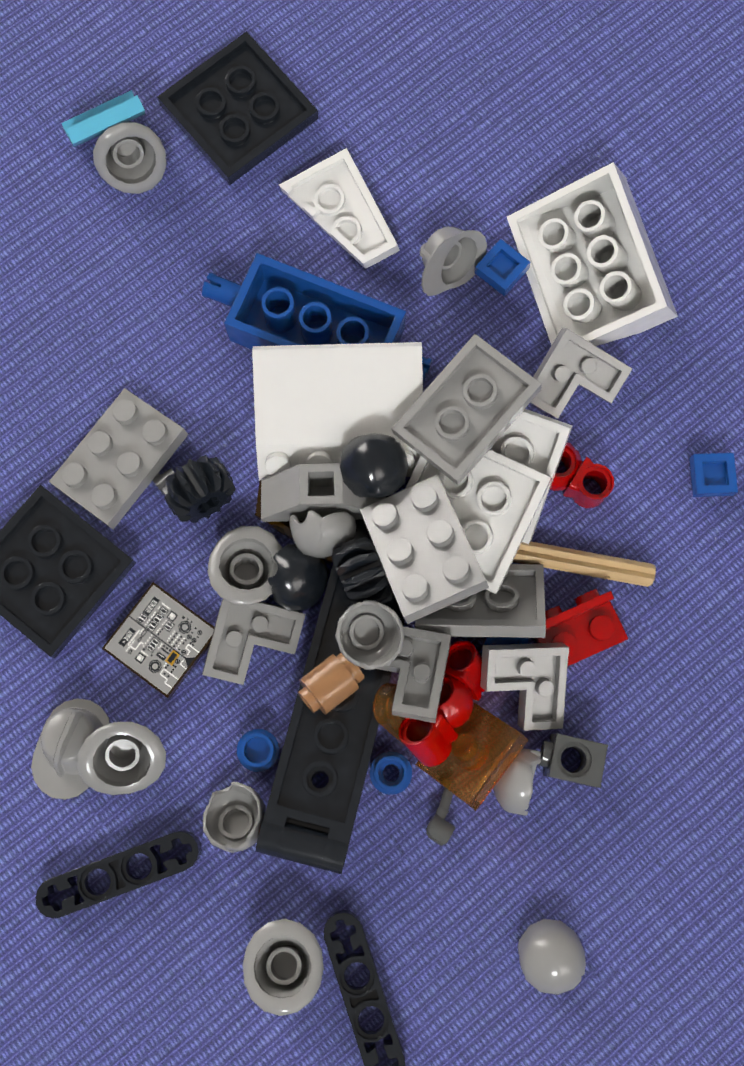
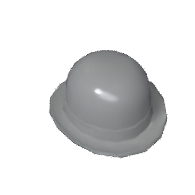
(130, 157)
(243, 564)
(121, 758)
(283, 967)

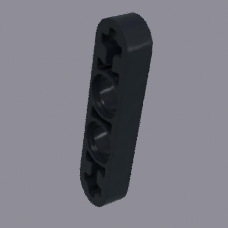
(120, 877)
(361, 997)

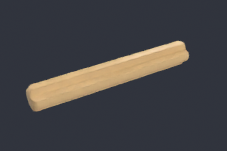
(586, 563)

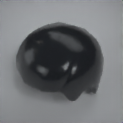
(374, 465)
(298, 579)

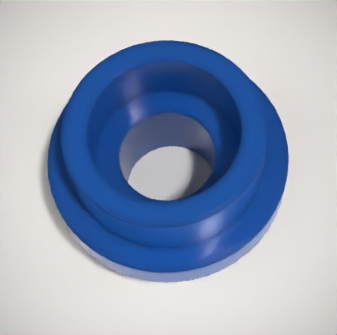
(397, 785)

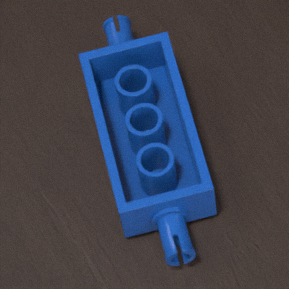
(298, 308)

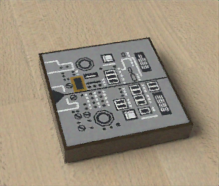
(160, 640)

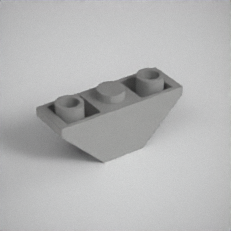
(306, 489)

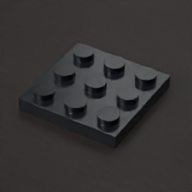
(238, 107)
(54, 571)

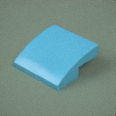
(98, 119)

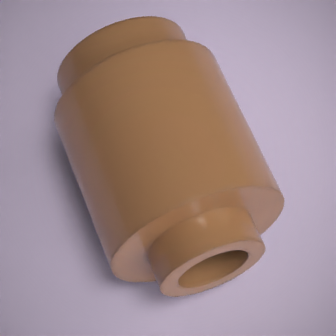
(330, 683)

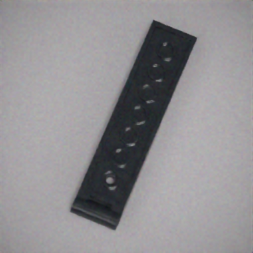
(308, 821)

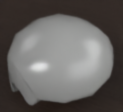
(322, 535)
(370, 634)
(516, 784)
(234, 818)
(551, 957)

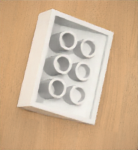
(592, 260)
(326, 395)

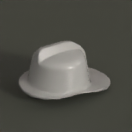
(450, 258)
(58, 747)

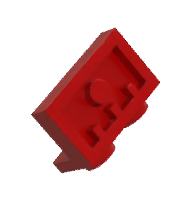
(586, 627)

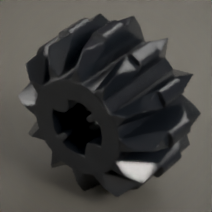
(198, 489)
(361, 572)

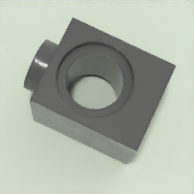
(591, 764)

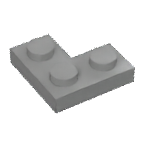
(574, 363)
(243, 626)
(537, 672)
(421, 674)

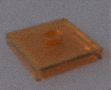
(477, 757)

